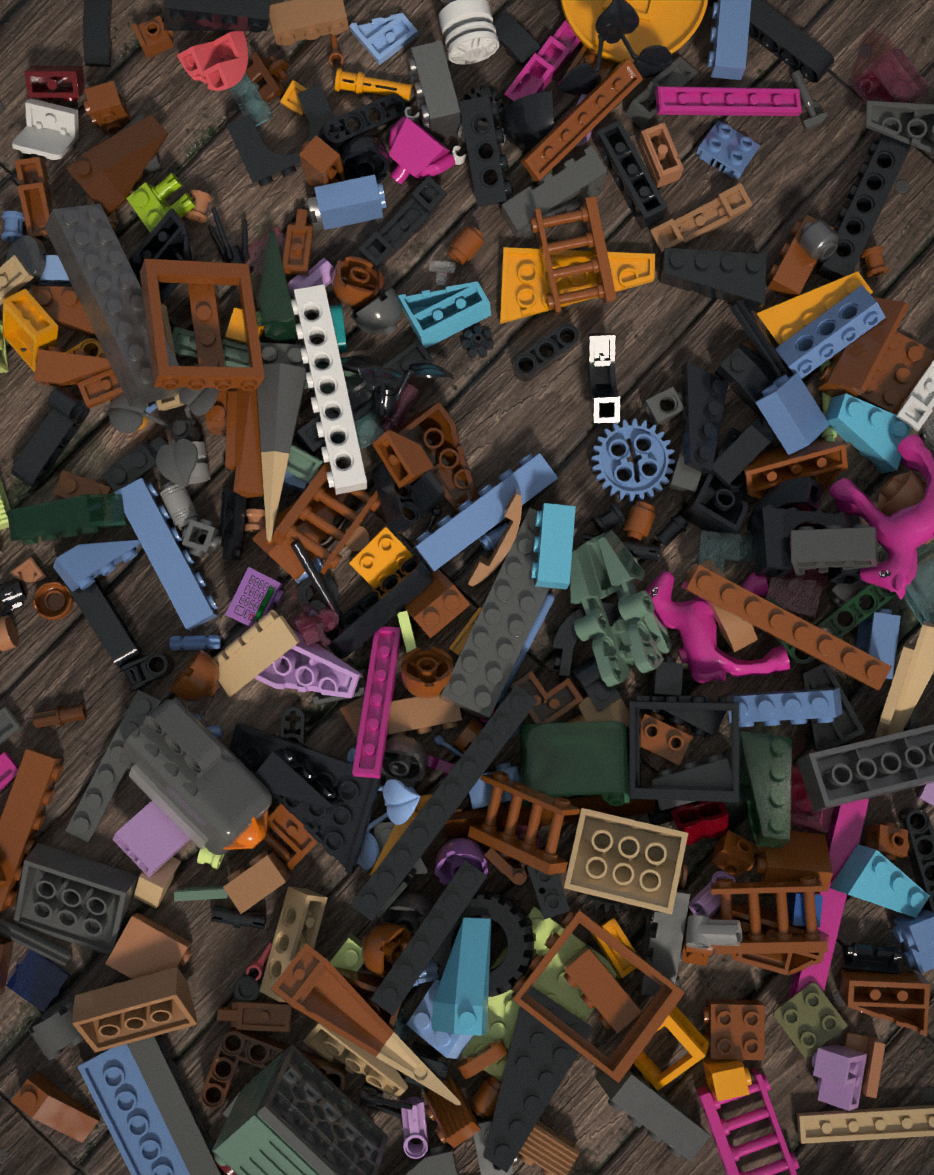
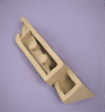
(909, 682)

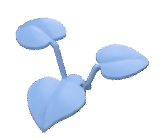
(400, 805)

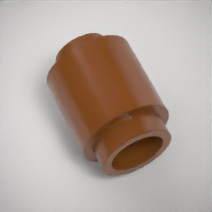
(465, 245)
(639, 521)
(485, 1098)

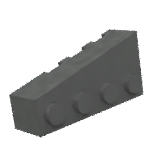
(556, 192)
(664, 942)
(653, 1110)

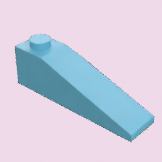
(464, 986)

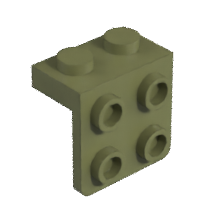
(809, 1019)

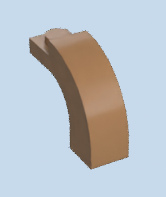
(733, 629)

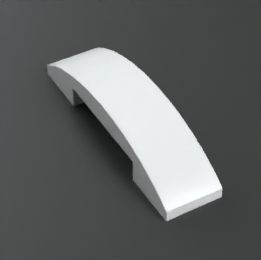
(919, 401)

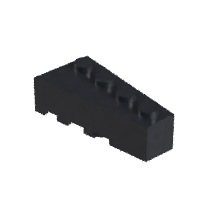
(216, 15)

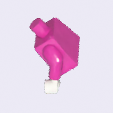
(418, 150)

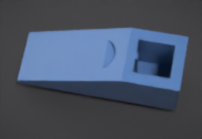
(87, 561)

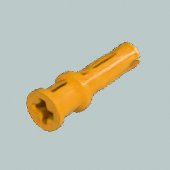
(359, 86)

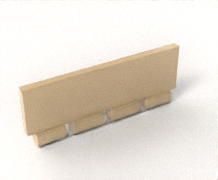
(254, 651)

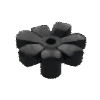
(477, 342)

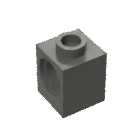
(654, 411)

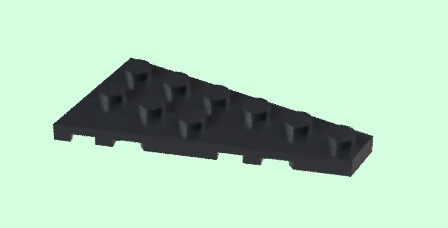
(530, 1077)

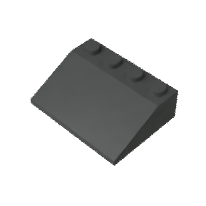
(74, 898)

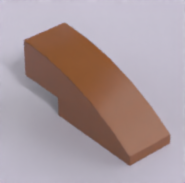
(34, 194)

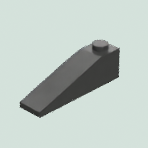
(903, 121)

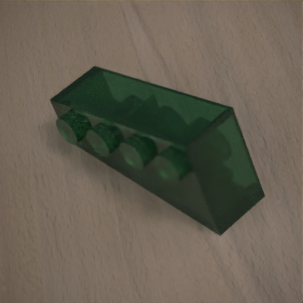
(66, 518)

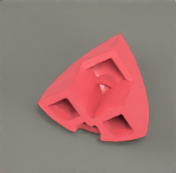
(218, 62)

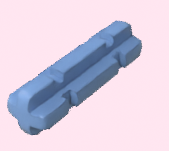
(195, 642)

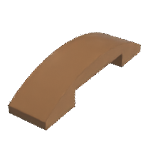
(702, 220)
(484, 566)

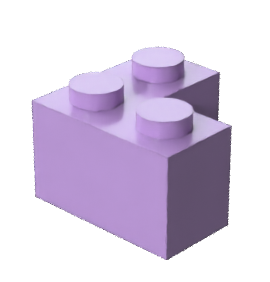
(839, 1075)

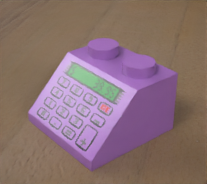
(254, 597)

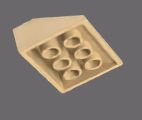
(626, 861)

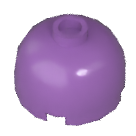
(454, 853)

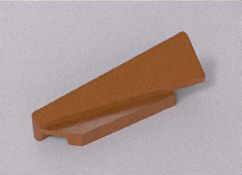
(244, 443)

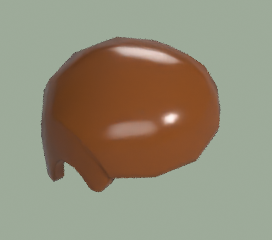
(53, 601)

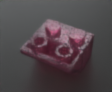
(891, 80)

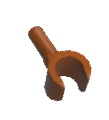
(335, 52)

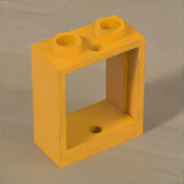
(27, 326)
(689, 1037)

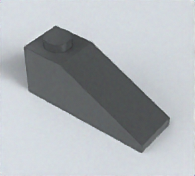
(436, 1161)

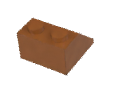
(437, 605)

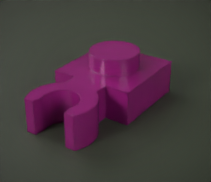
(439, 764)

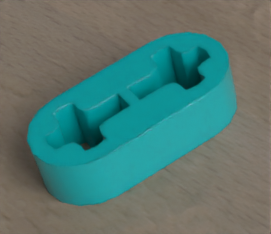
(339, 326)

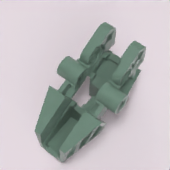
(637, 636)

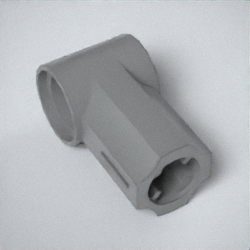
(704, 932)

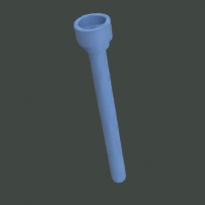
(533, 632)

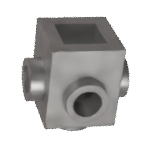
(193, 533)

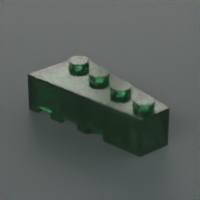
(767, 786)

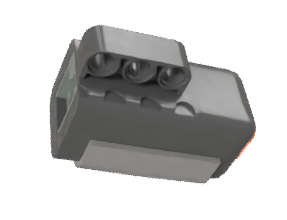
(197, 780)

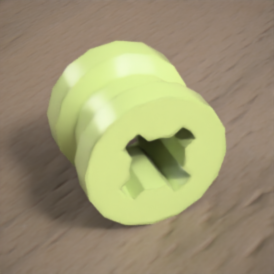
(207, 857)

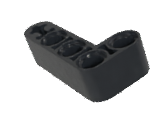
(51, 438)

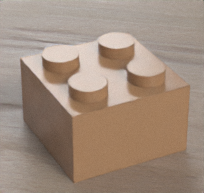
(253, 884)

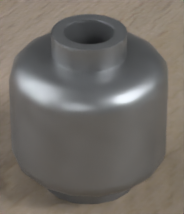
(818, 240)

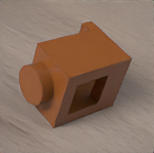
(153, 37)

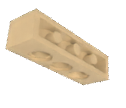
(296, 926)

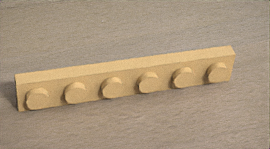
(865, 1124)

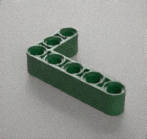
(850, 605)

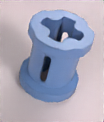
(12, 225)

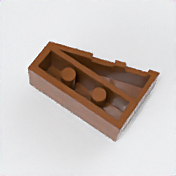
(64, 308)

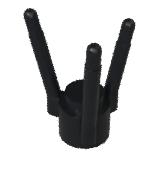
(232, 253)
(13, 594)
(374, 1098)

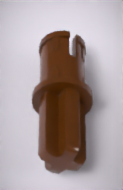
(59, 716)

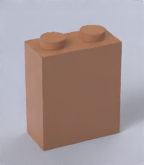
(148, 948)

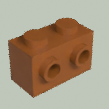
(107, 107)
(662, 739)

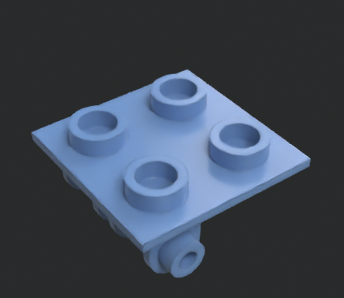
(728, 148)

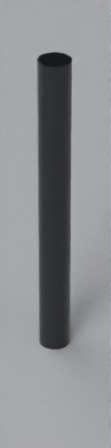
(315, 576)

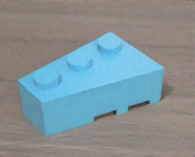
(868, 429)

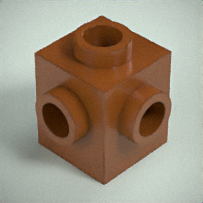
(888, 840)
(734, 854)

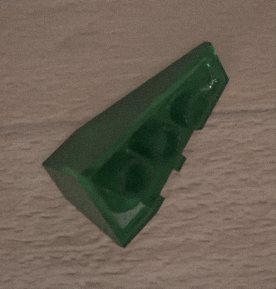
(275, 304)

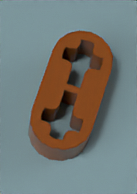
(482, 1058)

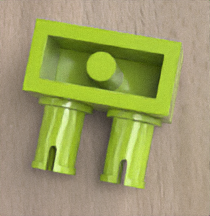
(151, 201)

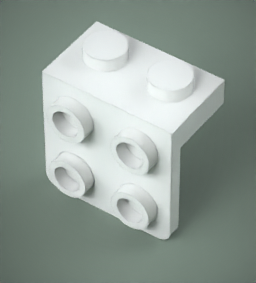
(49, 130)

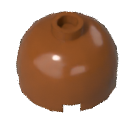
(356, 281)
(426, 671)
(197, 678)
(383, 947)

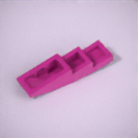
(545, 64)

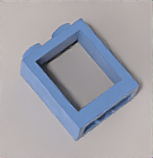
(879, 637)

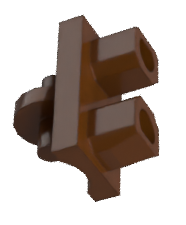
(262, 69)

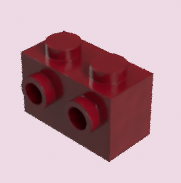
(55, 82)

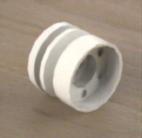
(468, 31)

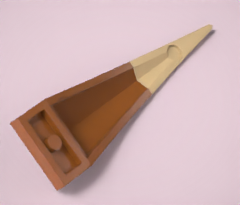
(326, 997)

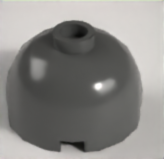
(379, 314)

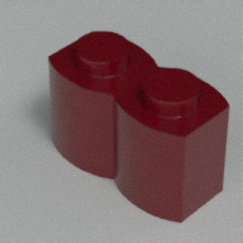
(701, 820)

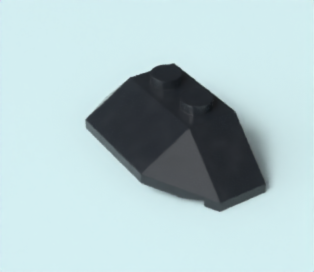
(166, 242)

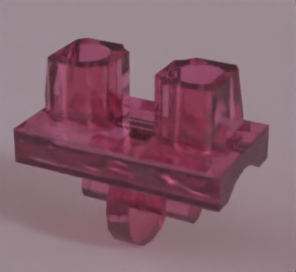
(313, 625)

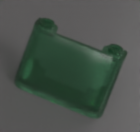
(576, 760)

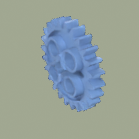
(655, 456)

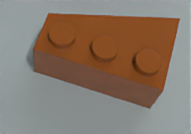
(894, 997)

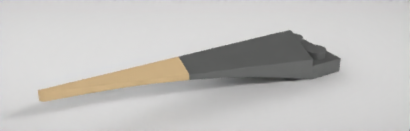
(278, 410)

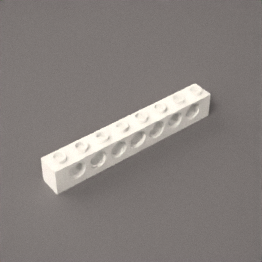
(315, 300)

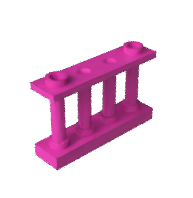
(720, 1129)

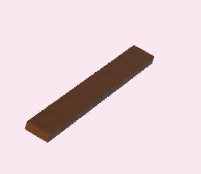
(460, 822)

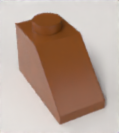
(402, 457)

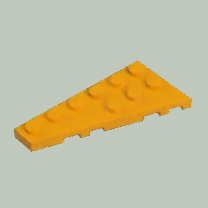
(526, 285)

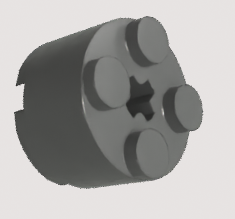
(55, 1029)

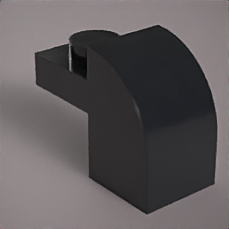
(591, 683)

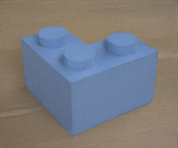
(917, 939)

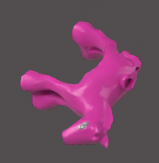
(896, 533)
(699, 632)

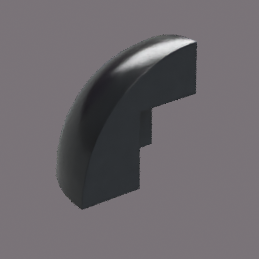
(528, 120)

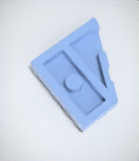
(385, 35)

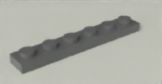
(110, 771)

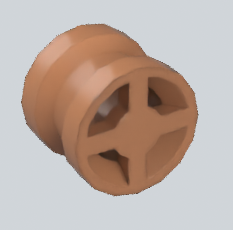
(256, 520)

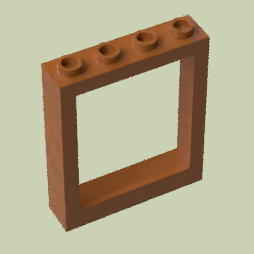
(199, 376)
(641, 1031)

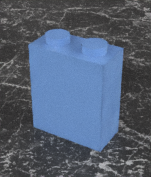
(350, 201)
(792, 413)

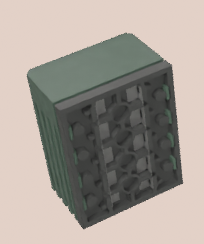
(297, 1125)

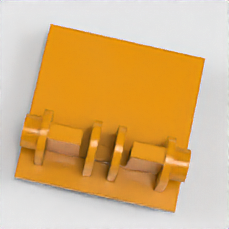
(380, 557)

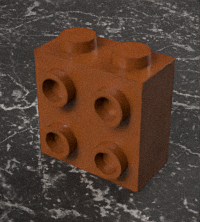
(735, 1029)

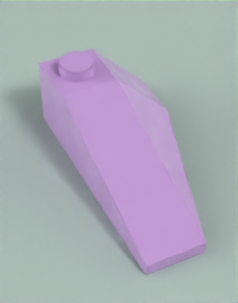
(311, 670)

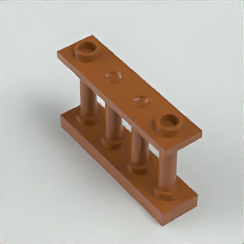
(592, 239)
(303, 511)
(507, 841)
(783, 941)

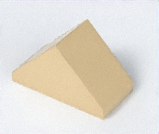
(153, 889)

